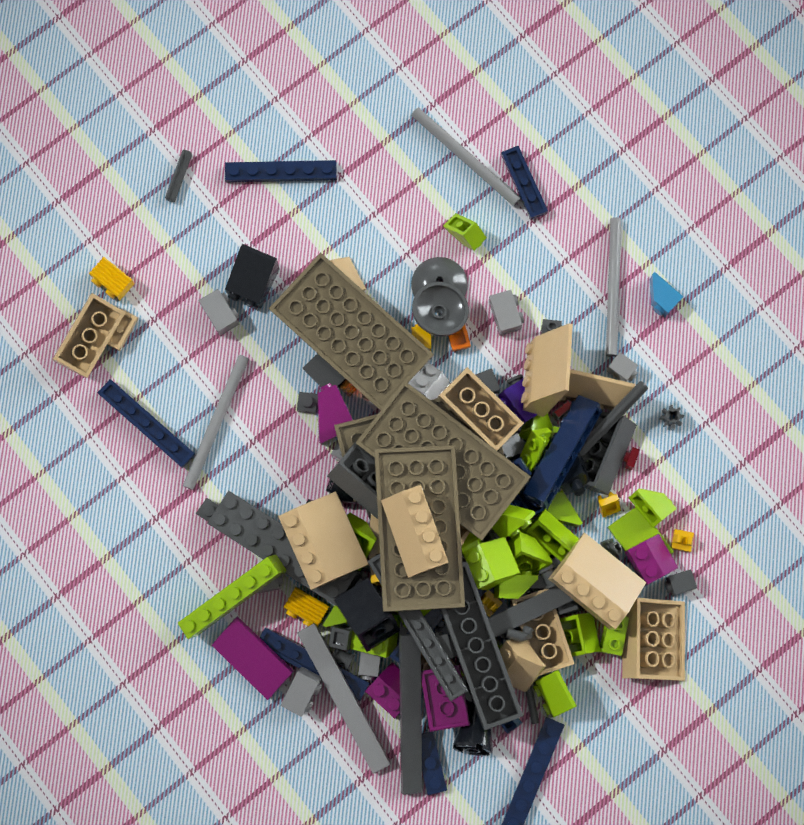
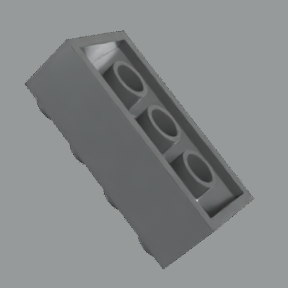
(607, 454)
(357, 477)

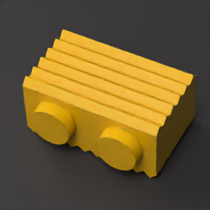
(111, 278)
(306, 607)

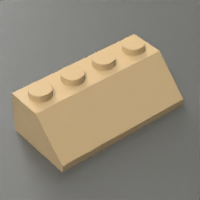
(88, 335)
(604, 390)
(414, 531)
(548, 638)

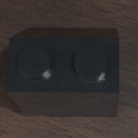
(252, 276)
(365, 615)

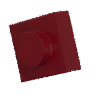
(630, 458)

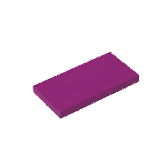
(252, 658)

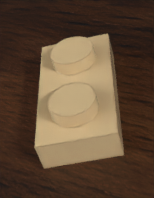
(123, 331)

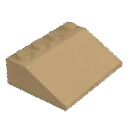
(547, 370)
(323, 540)
(598, 581)
(655, 641)

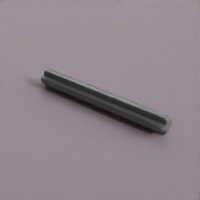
(616, 413)

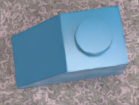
(663, 295)

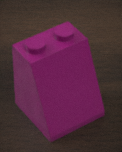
(331, 411)

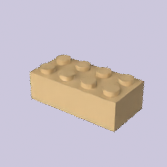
(480, 409)

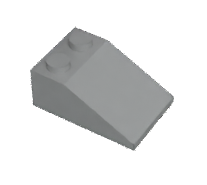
(429, 381)

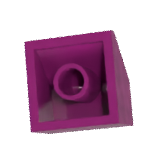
(651, 559)
(386, 690)

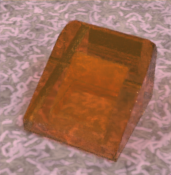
(347, 388)

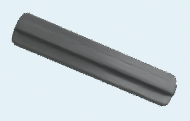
(178, 176)

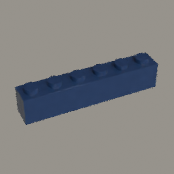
(562, 451)

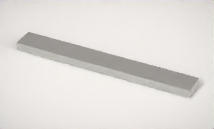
(344, 698)

